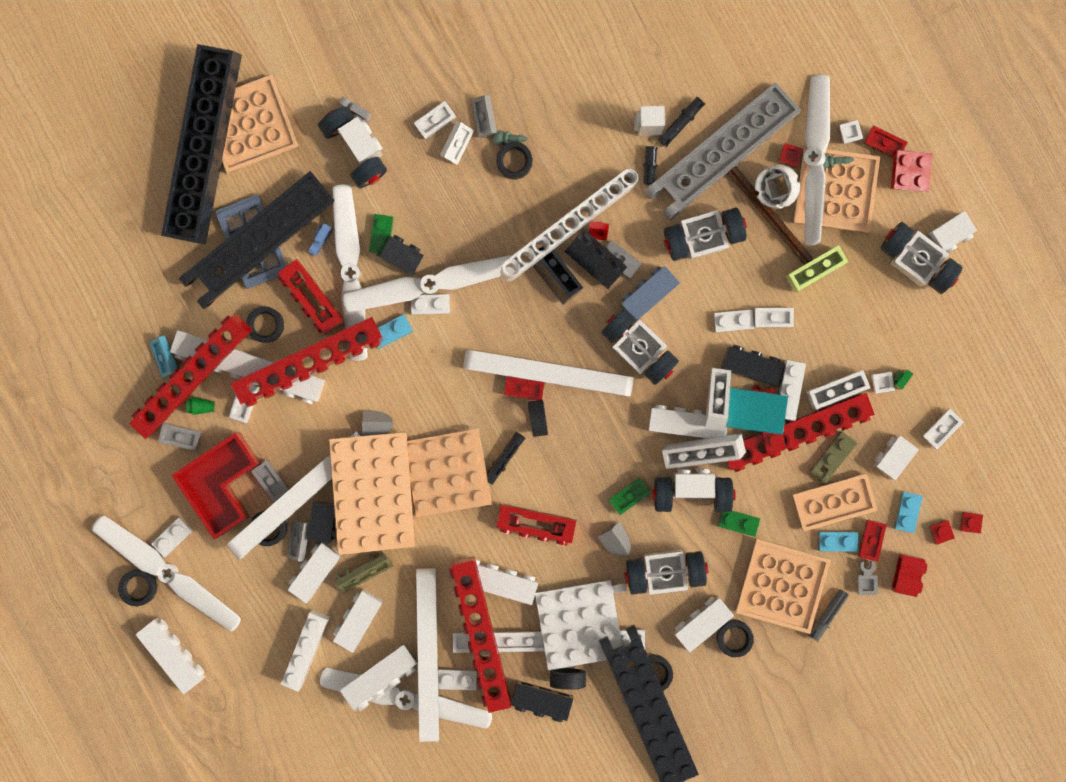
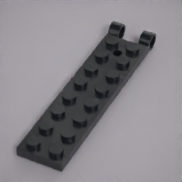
(259, 237)
(650, 709)

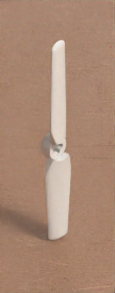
(817, 140)
(348, 253)
(409, 287)
(150, 561)
(448, 708)

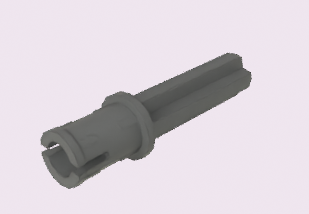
(828, 615)

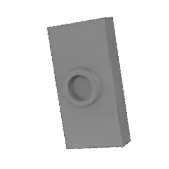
(631, 263)

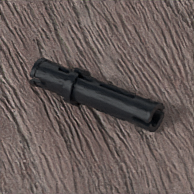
(678, 125)
(505, 456)

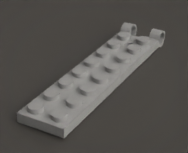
(725, 149)

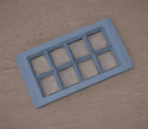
(233, 218)

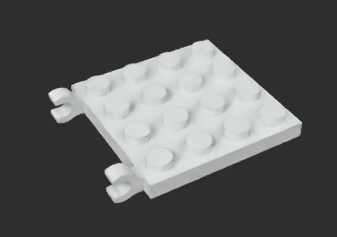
(575, 620)

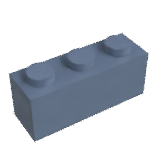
(649, 292)

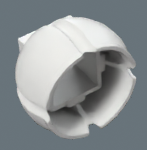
(767, 188)

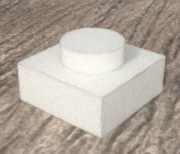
(850, 132)
(883, 382)

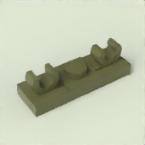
(363, 572)

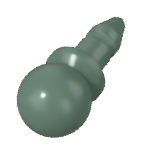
(501, 138)
(831, 160)

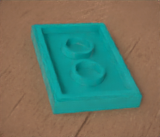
(757, 411)

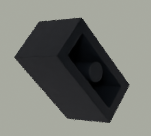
(400, 255)
(322, 522)

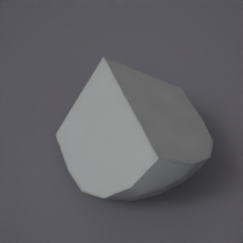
(376, 423)
(616, 540)

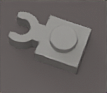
(357, 111)
(867, 582)

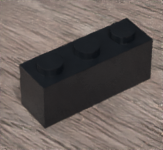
(596, 259)
(558, 276)
(753, 365)
(542, 701)

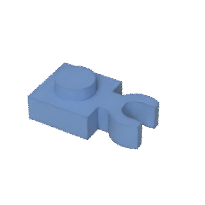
(322, 234)

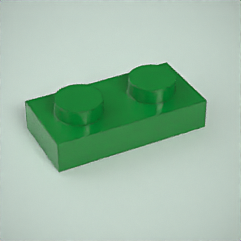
(381, 228)
(629, 496)
(739, 522)

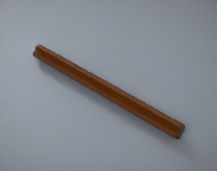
(769, 214)

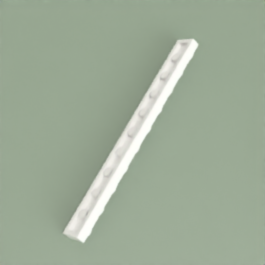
(519, 640)

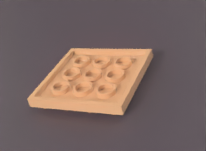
(257, 126)
(847, 194)
(448, 473)
(783, 586)

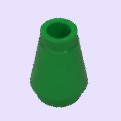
(199, 406)

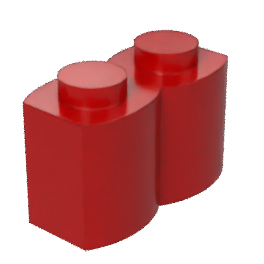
(908, 575)

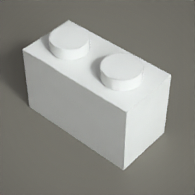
(953, 231)
(895, 457)

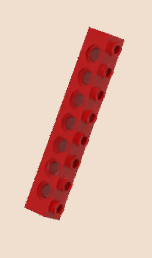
(243, 386)
(863, 412)
(147, 426)
(493, 701)

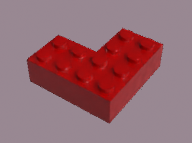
(208, 482)

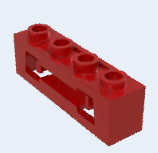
(298, 296)
(543, 534)

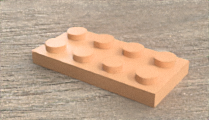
(834, 502)

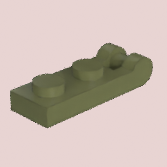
(833, 457)

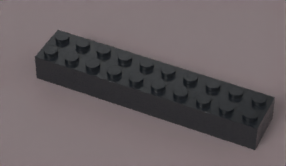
(201, 144)

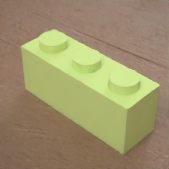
(816, 269)

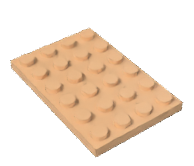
(371, 492)

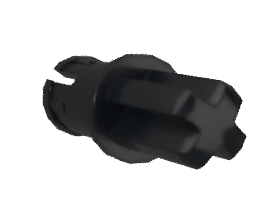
(650, 165)

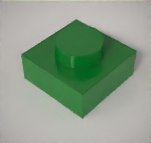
(902, 379)

